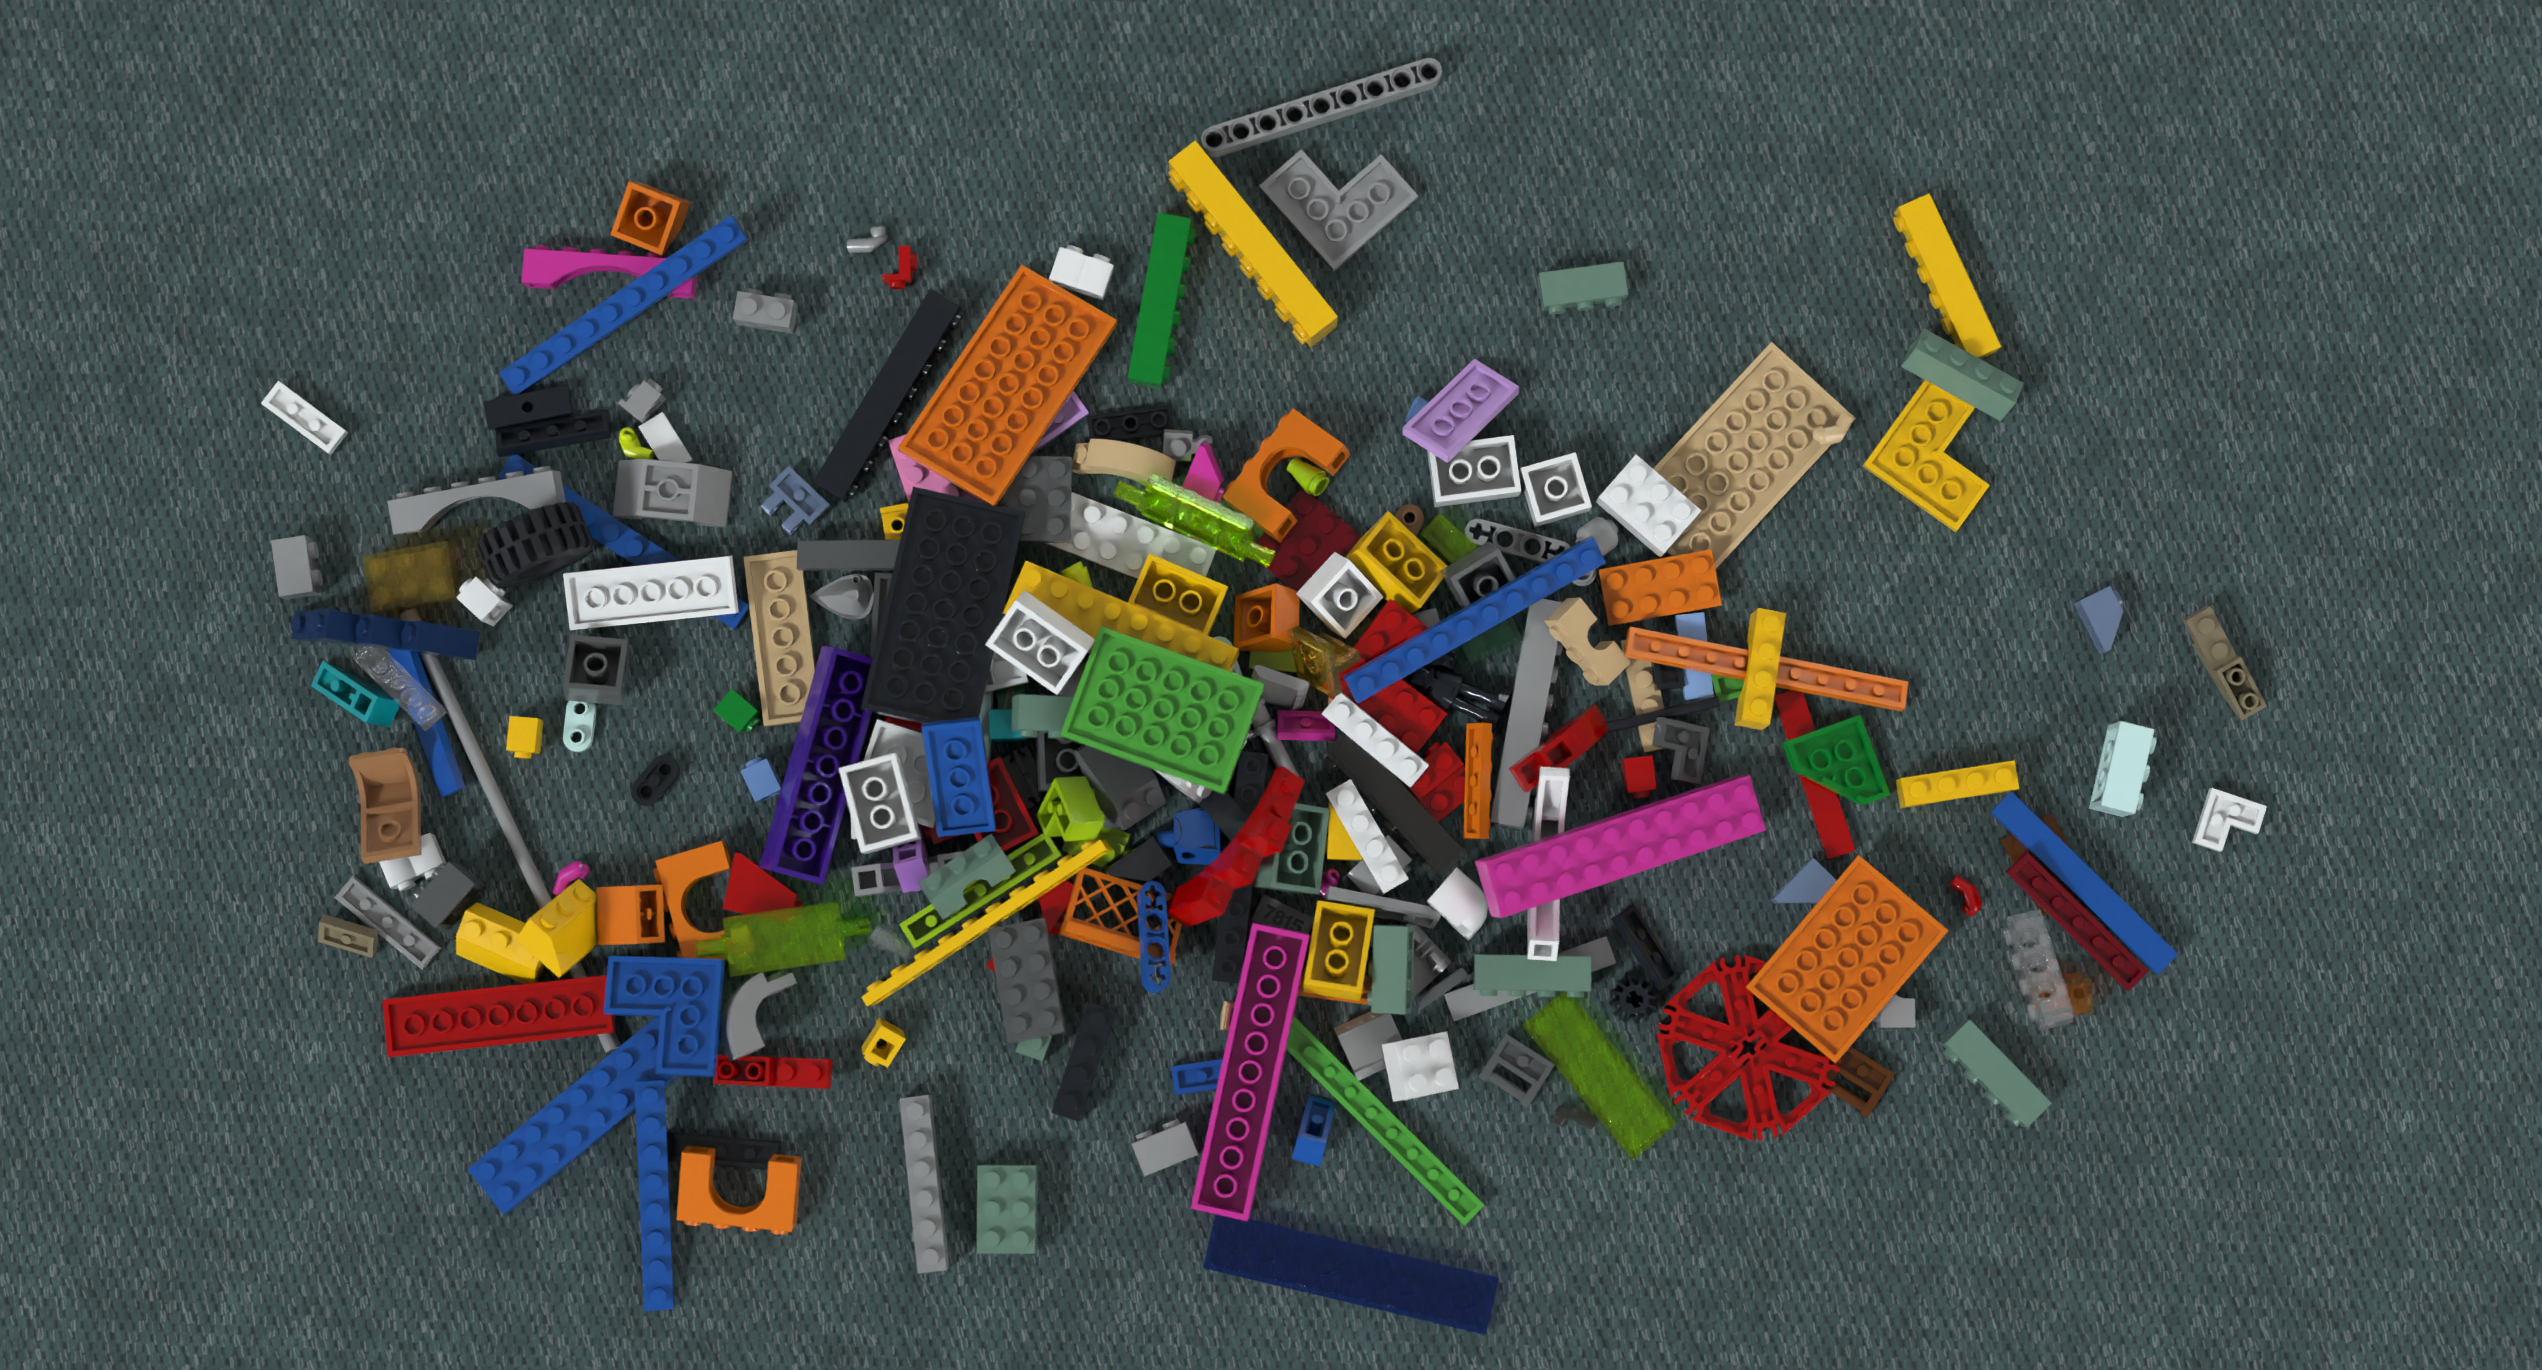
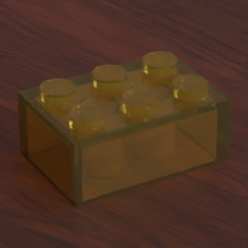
(412, 578)

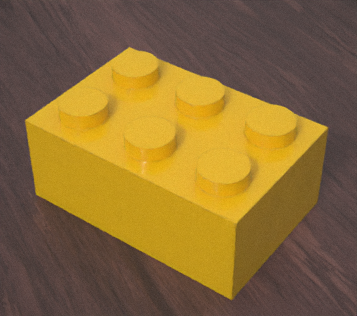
(1338, 950)

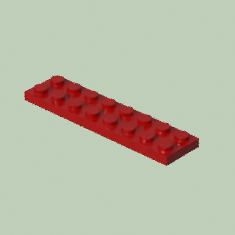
(496, 1016)

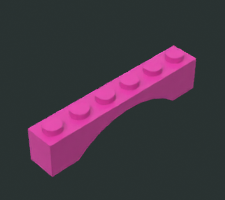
(553, 268)

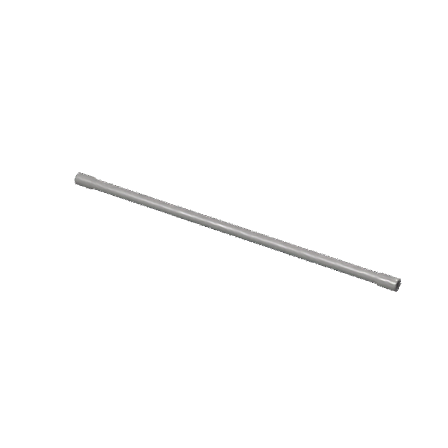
(610, 1040)

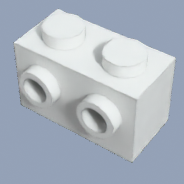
(484, 600)

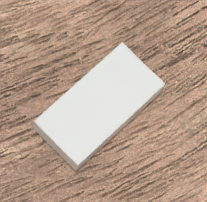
(664, 440)

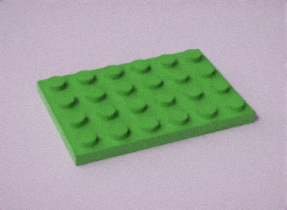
(1162, 710)

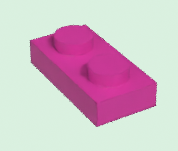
(1304, 726)

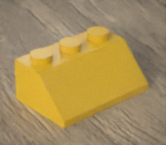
(1397, 563)
(1178, 594)
(563, 929)
(491, 942)

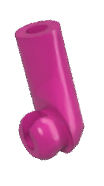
(570, 873)

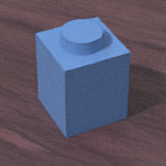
(761, 779)

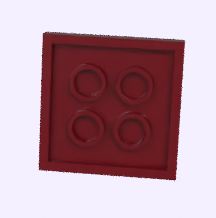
(1309, 541)

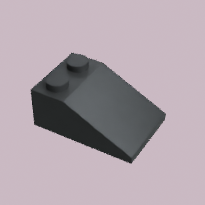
(1121, 787)

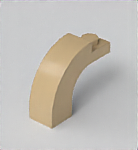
(1121, 460)

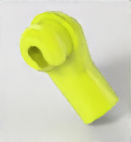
(631, 445)

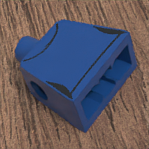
(1194, 837)

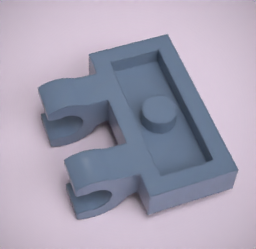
(799, 497)

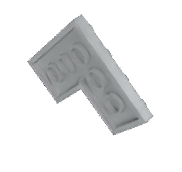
(1336, 220)

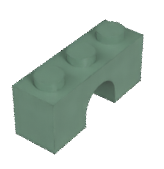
(981, 861)

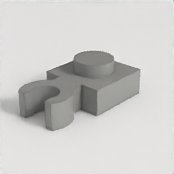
(1180, 444)

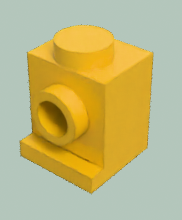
(889, 516)
(883, 1054)

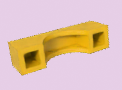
(1758, 690)
(1957, 784)

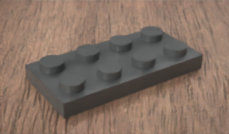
(1026, 980)

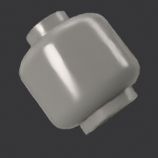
(1602, 531)

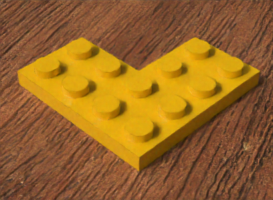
(1915, 461)

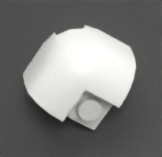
(1460, 903)

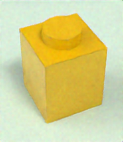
(524, 736)

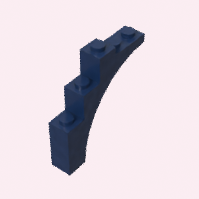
(385, 632)

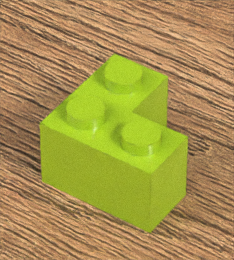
(1071, 810)

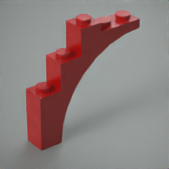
(1237, 865)

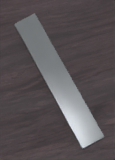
(1468, 1002)

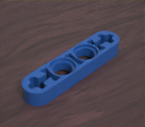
(1149, 936)

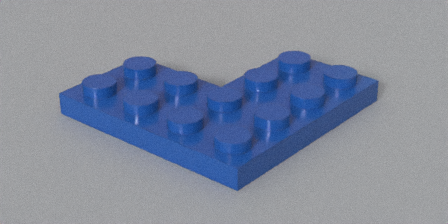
(683, 995)

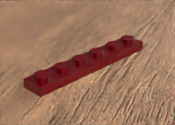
(2076, 921)

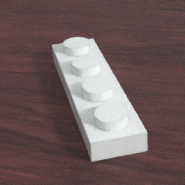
(1375, 739)
(1366, 836)

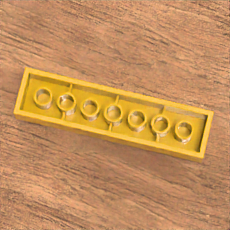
(1252, 244)
(1092, 608)

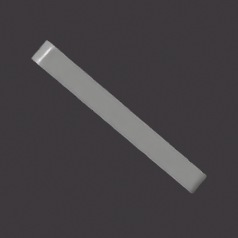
(1331, 97)

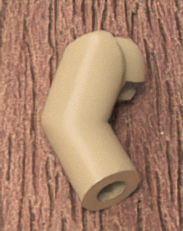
(1835, 433)

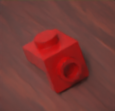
(907, 264)

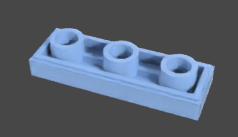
(1697, 684)

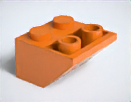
(630, 914)

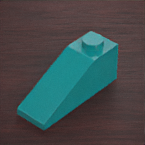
(355, 695)

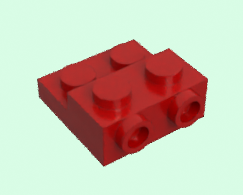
(1442, 783)

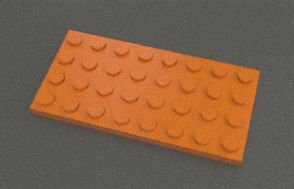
(1007, 386)

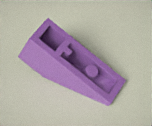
(911, 863)

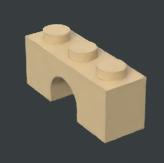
(1570, 627)

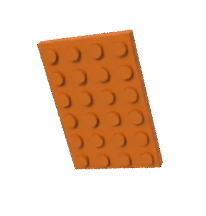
(1846, 959)

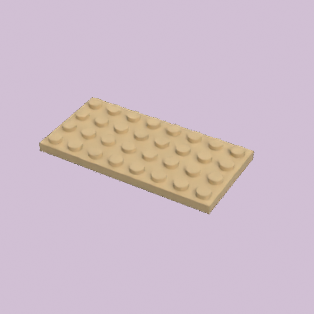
(1748, 451)

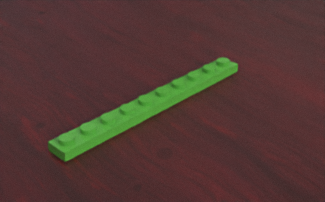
(1382, 1123)

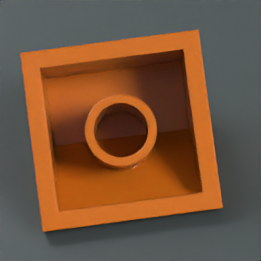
(649, 217)
(1265, 618)

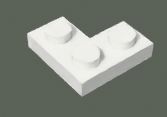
(2223, 811)

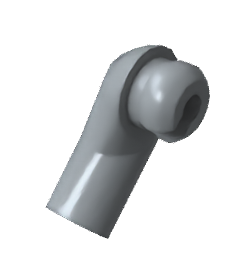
(868, 244)

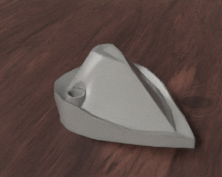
(846, 597)

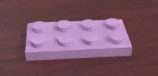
(1460, 410)

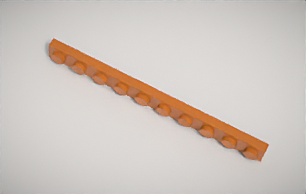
(1791, 674)

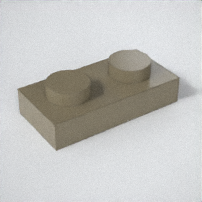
(348, 936)

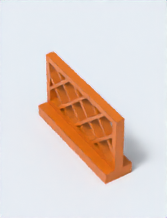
(1106, 937)

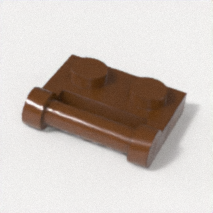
(1863, 1073)

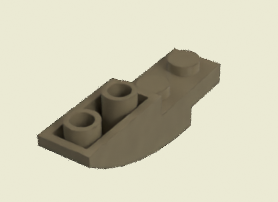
(2223, 664)

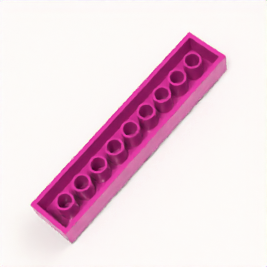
(1620, 846)
(1251, 1071)

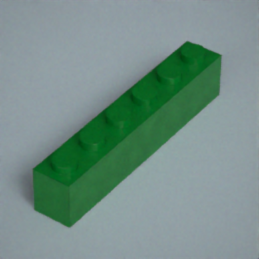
(1160, 300)

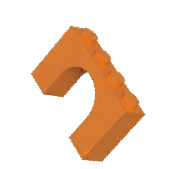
(1293, 438)
(678, 876)
(702, 1204)

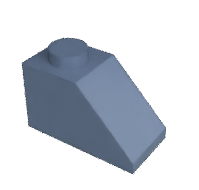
(2101, 616)
(1806, 885)

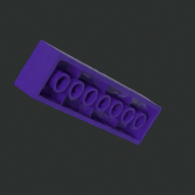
(812, 789)

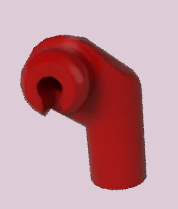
(1970, 894)

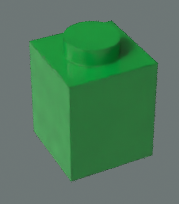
(738, 712)

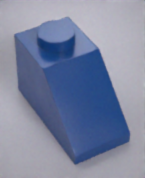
(1314, 1130)

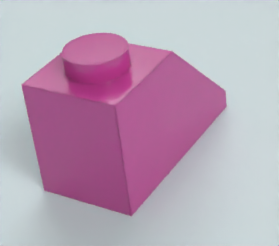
(1205, 475)

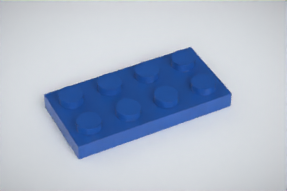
(959, 777)

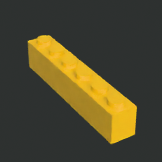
(1946, 277)

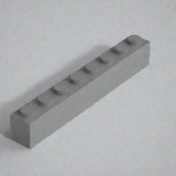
(1526, 714)

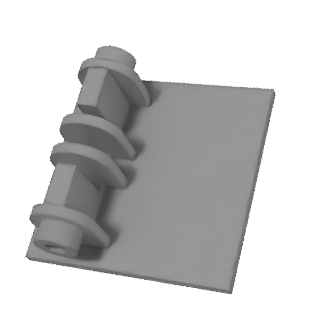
(1428, 960)

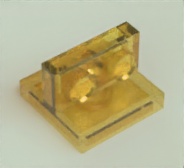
(1321, 659)

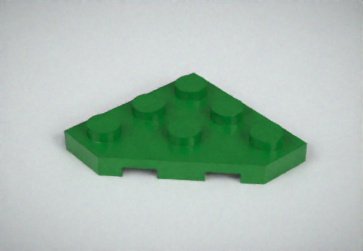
(1840, 760)

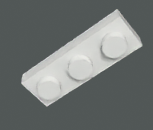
(304, 417)

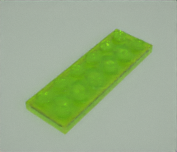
(1599, 1074)

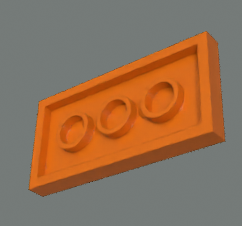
(1660, 587)

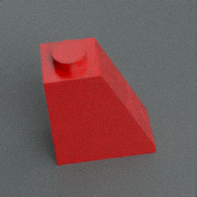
(756, 890)

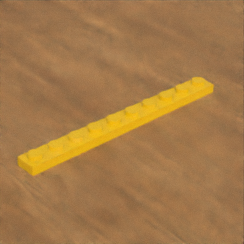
(995, 915)

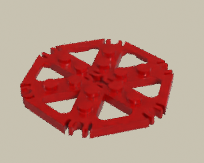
(1727, 1067)

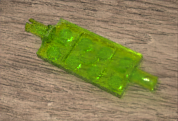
(1196, 518)
(783, 938)

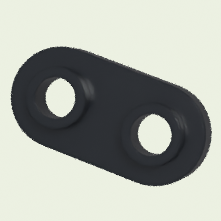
(654, 779)

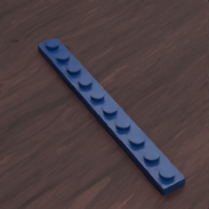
(624, 305)
(617, 535)
(1474, 619)

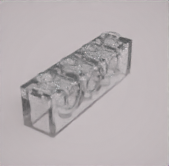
(2031, 928)

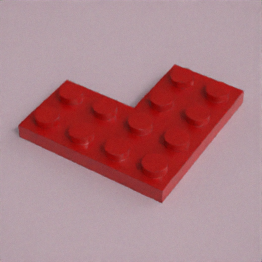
(1399, 706)

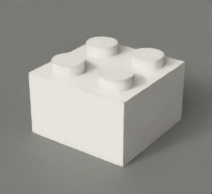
(1555, 489)
(1339, 595)
(1420, 1066)

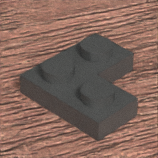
(1689, 744)

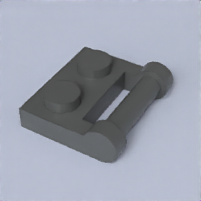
(1521, 1062)

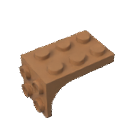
(389, 804)

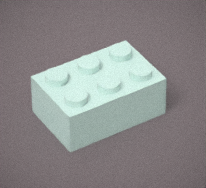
(2122, 769)

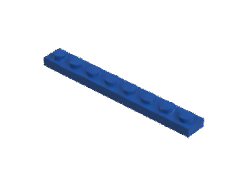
(654, 1194)

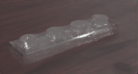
(400, 686)

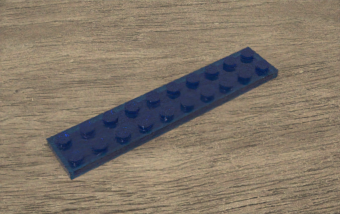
(1351, 1273)

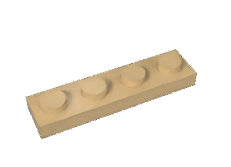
(1643, 697)

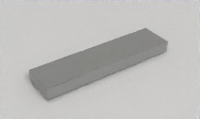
(1386, 907)
(389, 922)

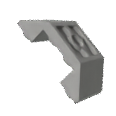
(672, 492)

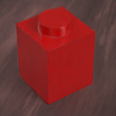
(1639, 776)

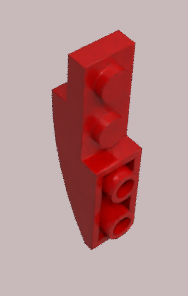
(1561, 748)
(774, 1072)

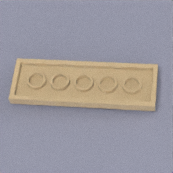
(780, 635)

